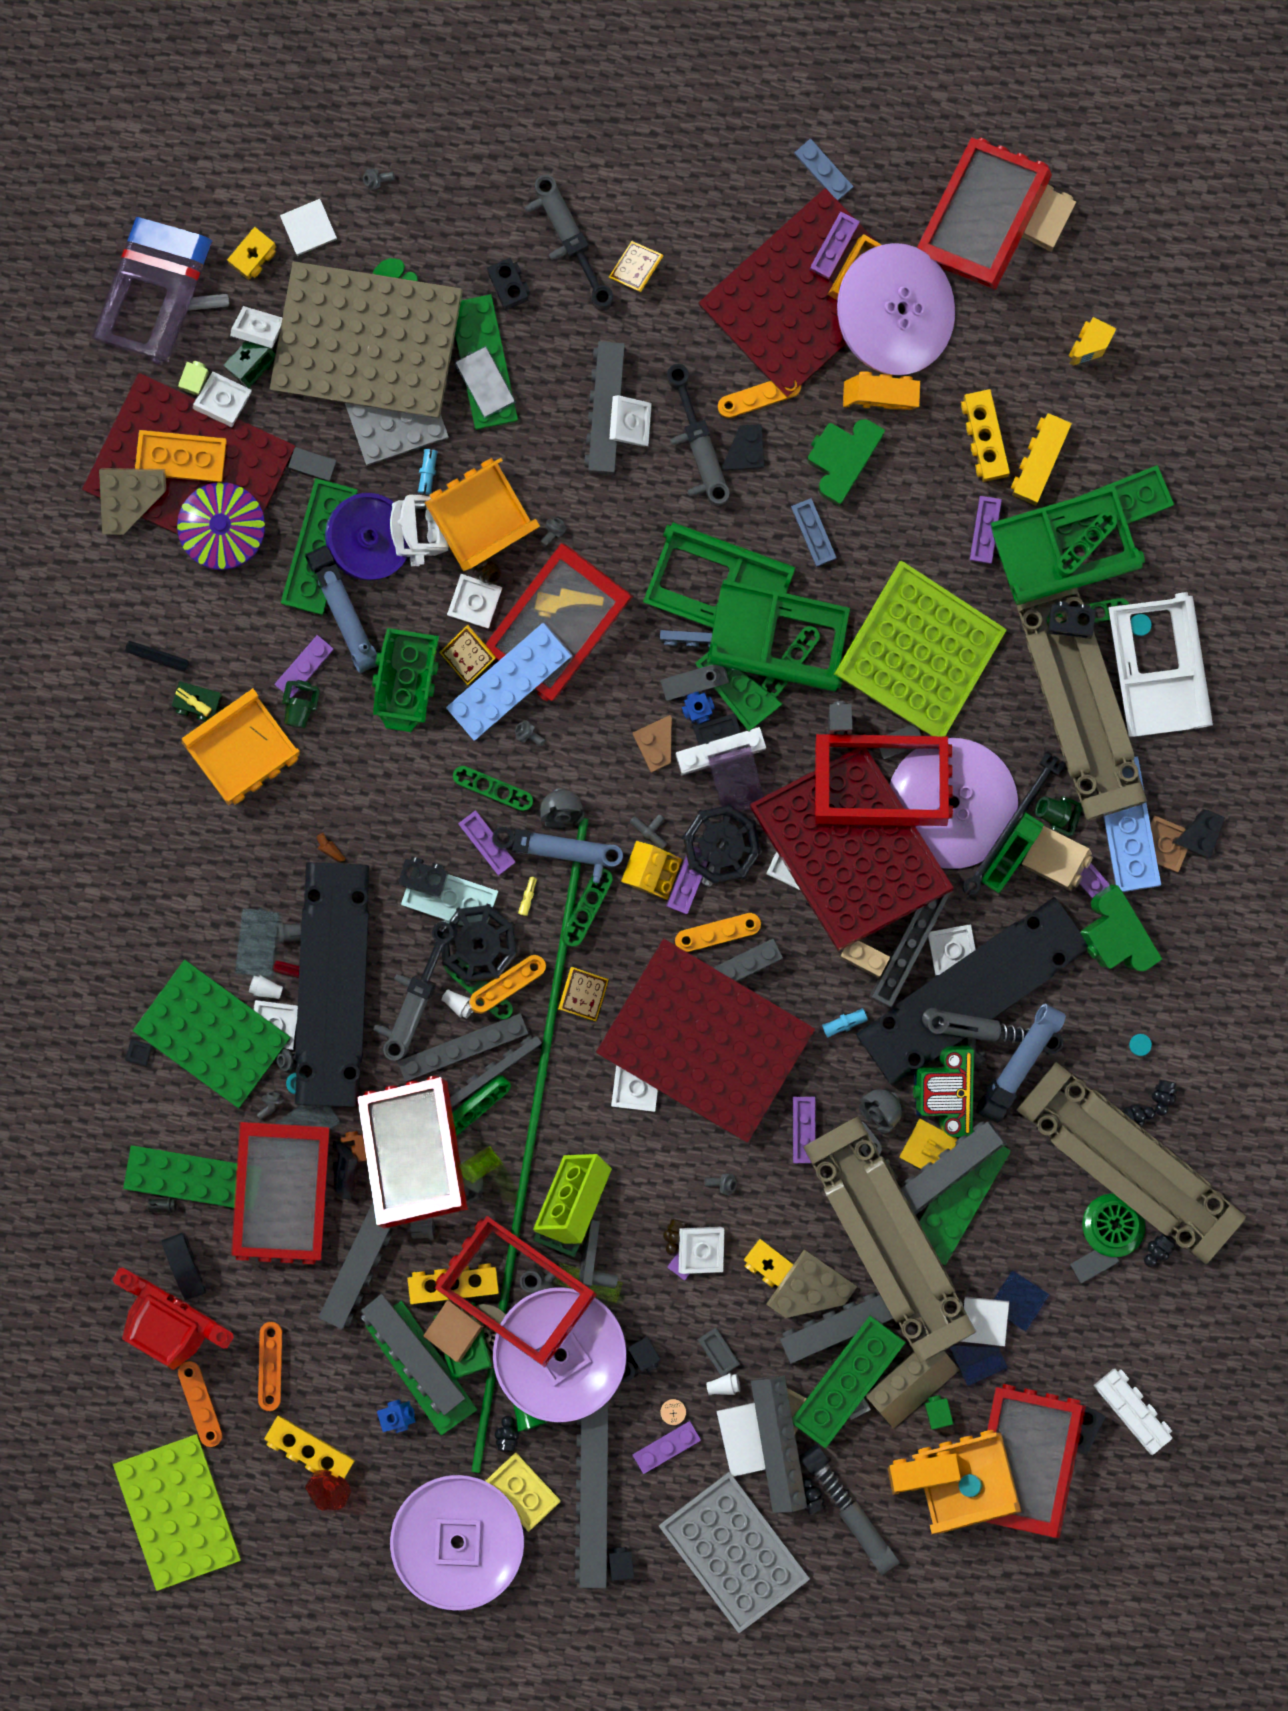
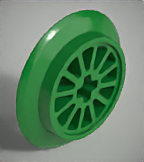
(1097, 1241)

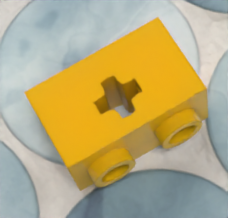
(241, 260)
(761, 1252)

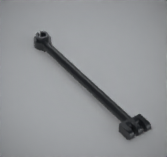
(1048, 769)

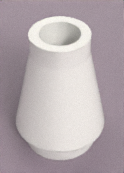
(264, 988)
(457, 1003)
(724, 1385)

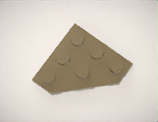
(127, 496)
(810, 1288)

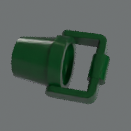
(299, 710)
(1058, 813)

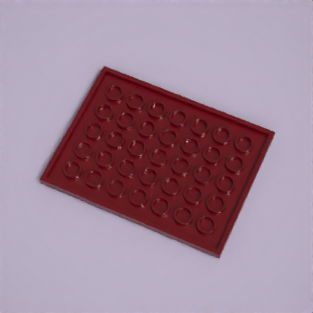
(780, 306)
(251, 457)
(851, 873)
(705, 1040)

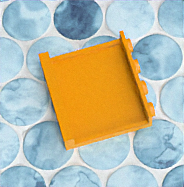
(479, 514)
(235, 754)
(988, 1461)

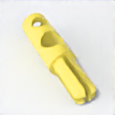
(192, 701)
(528, 894)

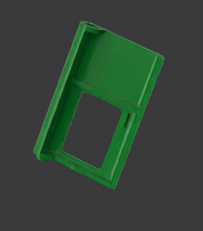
(1032, 548)
(743, 566)
(747, 626)

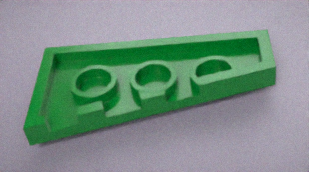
(745, 696)

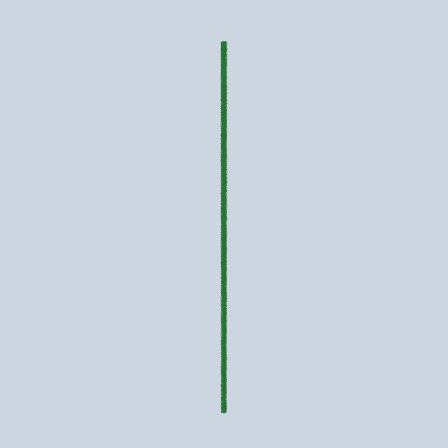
(530, 1142)

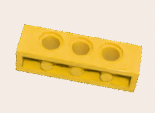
(983, 402)
(488, 1285)
(275, 1440)

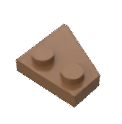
(655, 743)

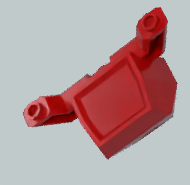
(165, 1324)

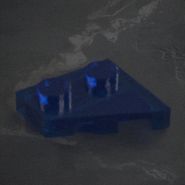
(978, 1362)

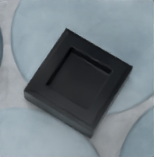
(138, 1052)

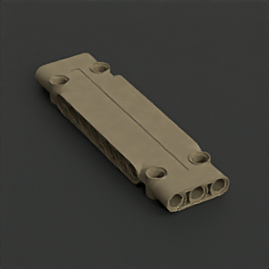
(1083, 710)
(1131, 1163)
(889, 1239)

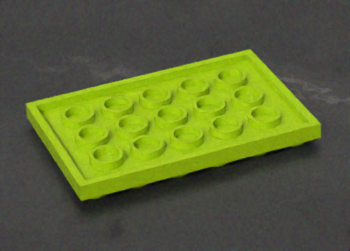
(176, 1512)

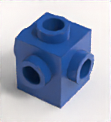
(698, 716)
(396, 1416)

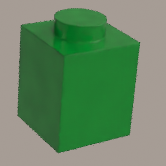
(938, 1412)

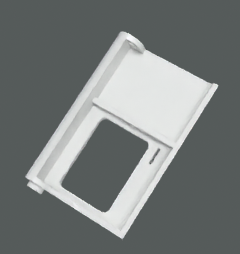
(1164, 698)

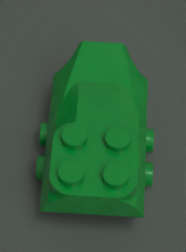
(404, 678)

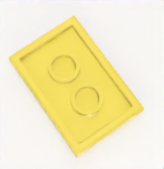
(524, 1490)

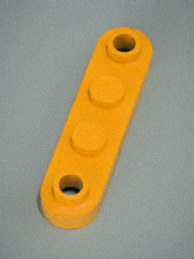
(753, 399)
(718, 932)
(507, 984)

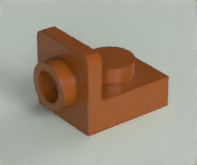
(359, 1147)

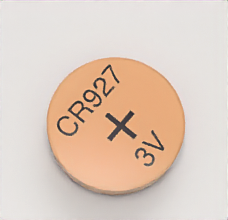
(673, 1412)

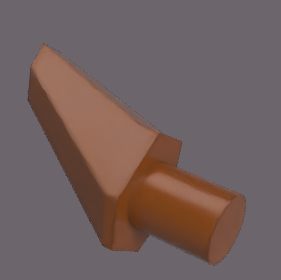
(329, 848)

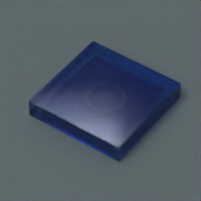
(1024, 1299)

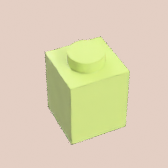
(193, 378)

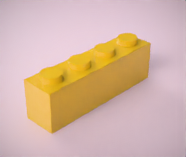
(1041, 458)

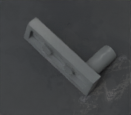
(694, 681)
(587, 1274)

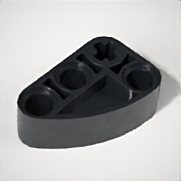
(183, 1266)

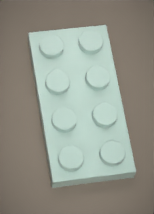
(455, 894)

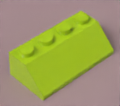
(573, 1198)

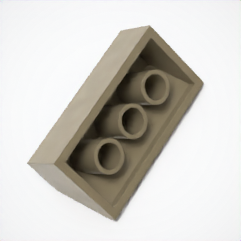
(910, 1386)

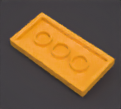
(182, 455)

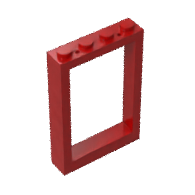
(863, 816)
(471, 1247)

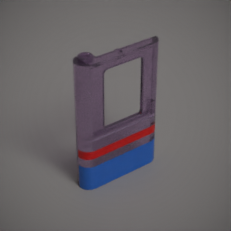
(162, 258)

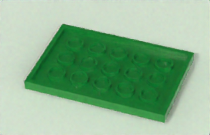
(211, 1034)

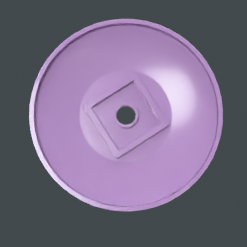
(871, 315)
(984, 795)
(564, 1388)
(451, 1575)

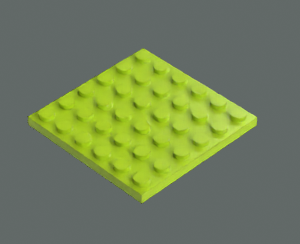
(920, 651)

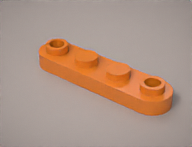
(270, 1366)
(200, 1403)

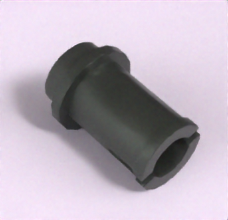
(162, 1205)

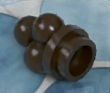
(486, 572)
(672, 1235)

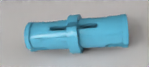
(427, 471)
(845, 1022)

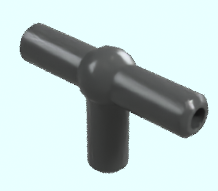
(649, 831)

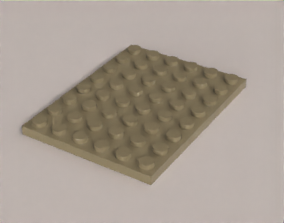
(366, 339)

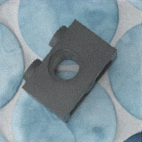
(840, 718)

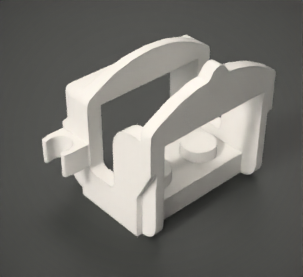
(404, 524)

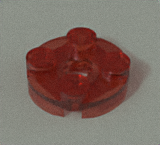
(318, 1488)

